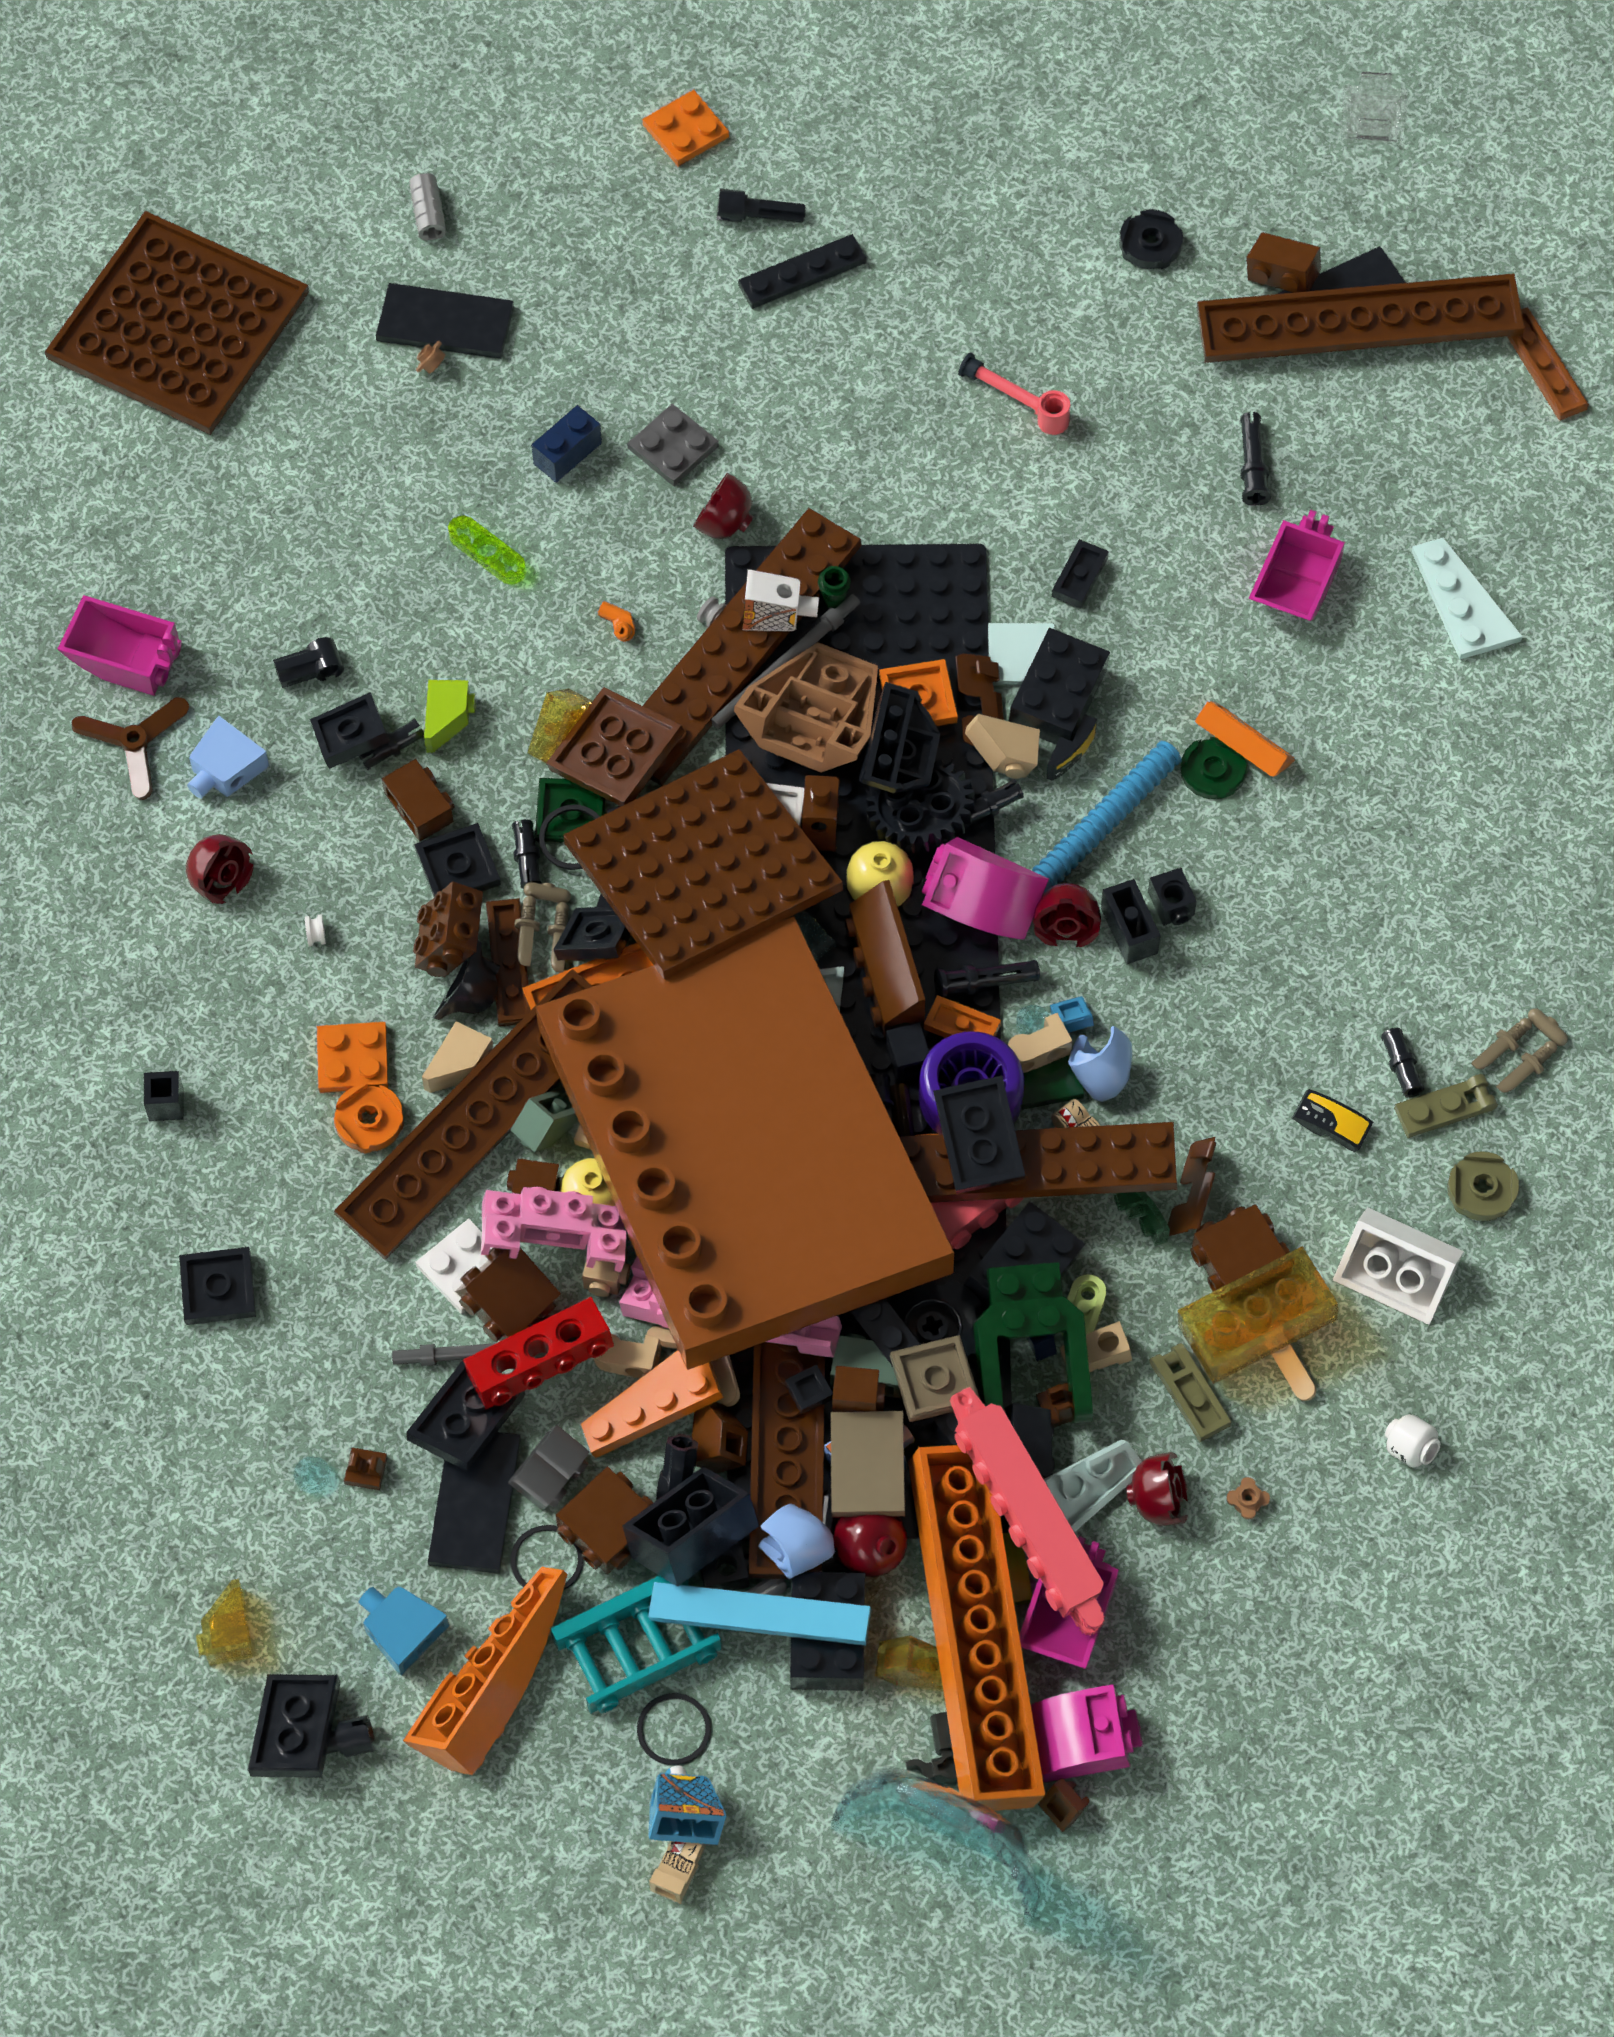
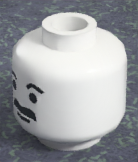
(1412, 1440)

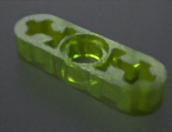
(484, 537)

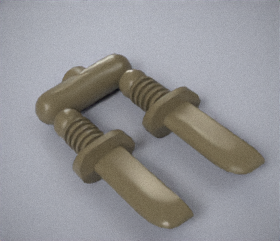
(528, 926)
(1530, 1063)

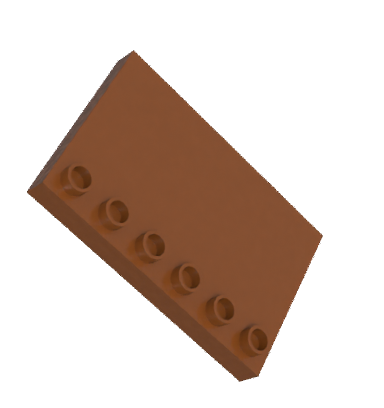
(744, 1144)

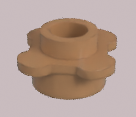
(430, 357)
(1248, 1508)

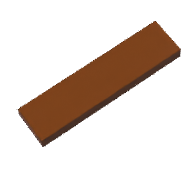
(1547, 369)

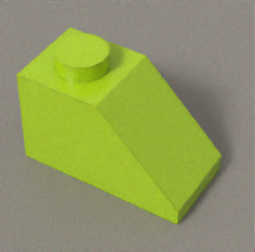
(446, 711)

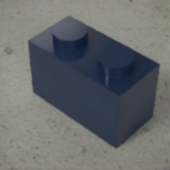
(566, 443)

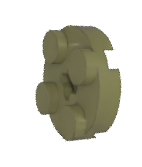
(1480, 1205)

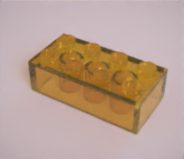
(1257, 1314)

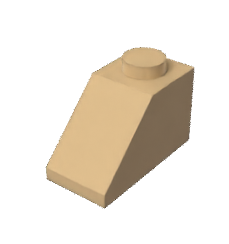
(1005, 745)
(456, 1057)

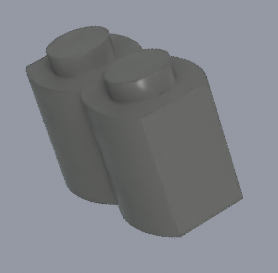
(549, 1468)

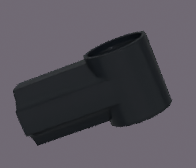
(317, 661)
(678, 1462)

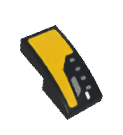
(1069, 752)
(1330, 1117)

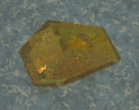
(556, 719)
(226, 1628)
(909, 1663)

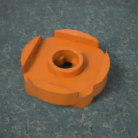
(372, 1100)

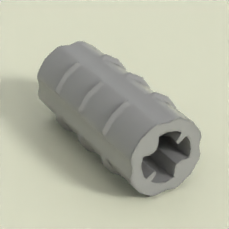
(427, 206)

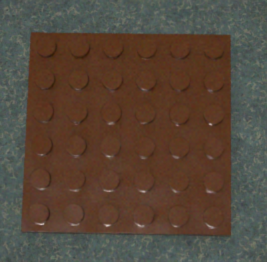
(177, 322)
(702, 863)

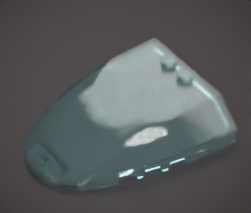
(949, 1815)

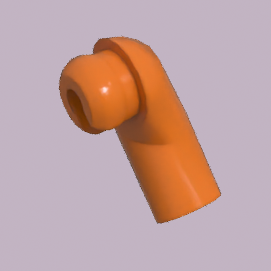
(622, 620)

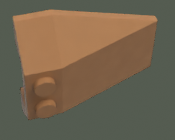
(813, 708)

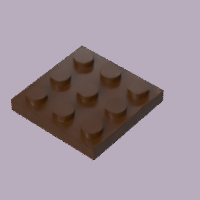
(615, 747)

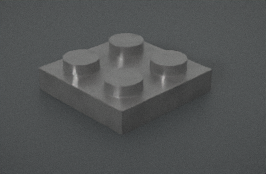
(673, 444)

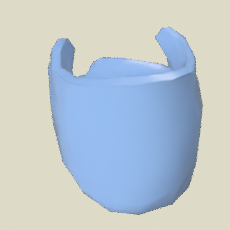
(1102, 1072)
(796, 1540)

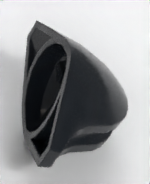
(473, 987)

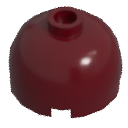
(726, 509)
(219, 860)
(1067, 911)
(1158, 1490)
(870, 1543)

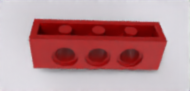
(546, 1336)

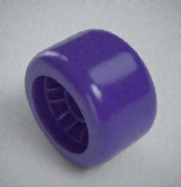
(968, 1059)

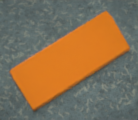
(1244, 739)

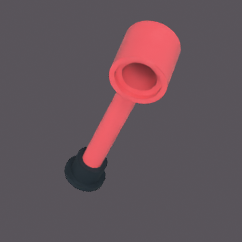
(1047, 403)

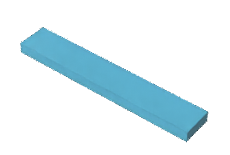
(760, 1613)

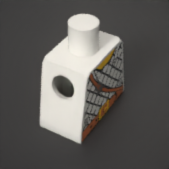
(775, 602)

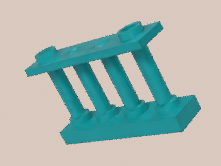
(605, 1619)

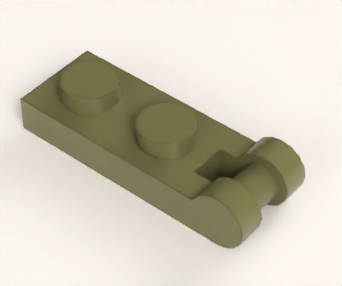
(1445, 1106)
(1191, 1393)

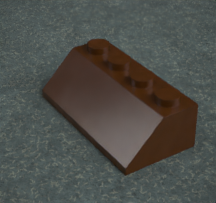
(885, 959)

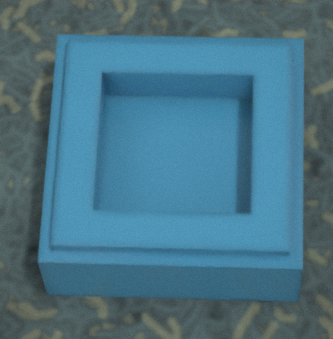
(1073, 1013)

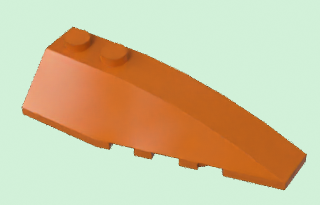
(478, 1702)

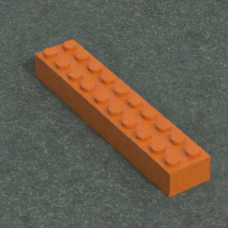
(975, 1632)

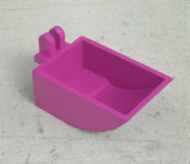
(1299, 567)
(121, 644)
(982, 889)
(1059, 1637)
(1084, 1733)

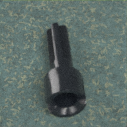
(736, 206)
(352, 1737)

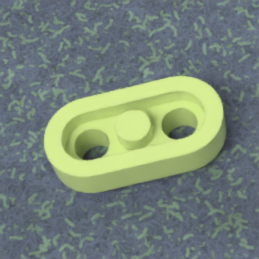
(1090, 1308)

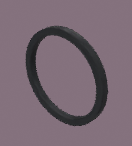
(549, 818)
(534, 1530)
(674, 1761)

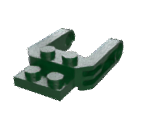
(1029, 1304)

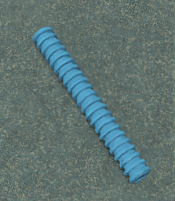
(1108, 813)

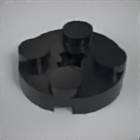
(1145, 254)

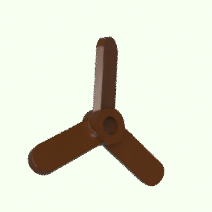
(135, 751)

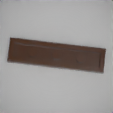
(512, 975)

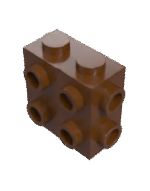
(448, 929)
(1236, 1245)
(506, 1293)
(596, 1520)

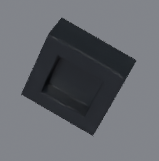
(809, 1389)

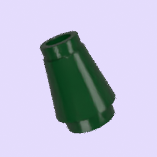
(834, 585)

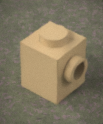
(603, 1279)

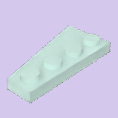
(1463, 604)
(1093, 1482)

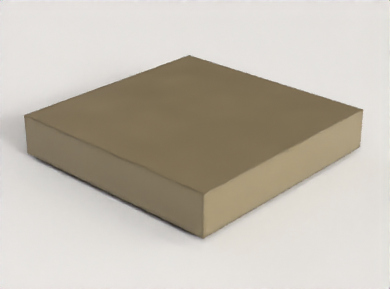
(931, 1375)

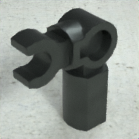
(941, 1768)

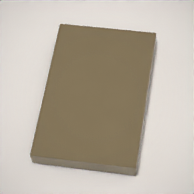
(867, 1463)

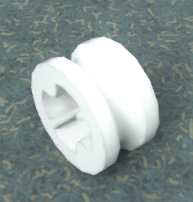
(315, 930)

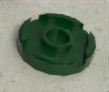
(1212, 778)

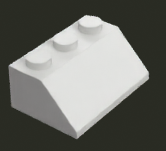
(1397, 1265)

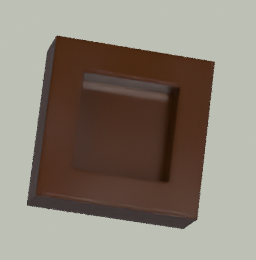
(1060, 1403)
(365, 1468)
(1063, 1804)

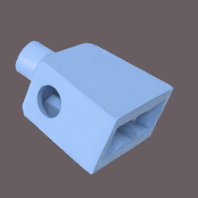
(225, 760)

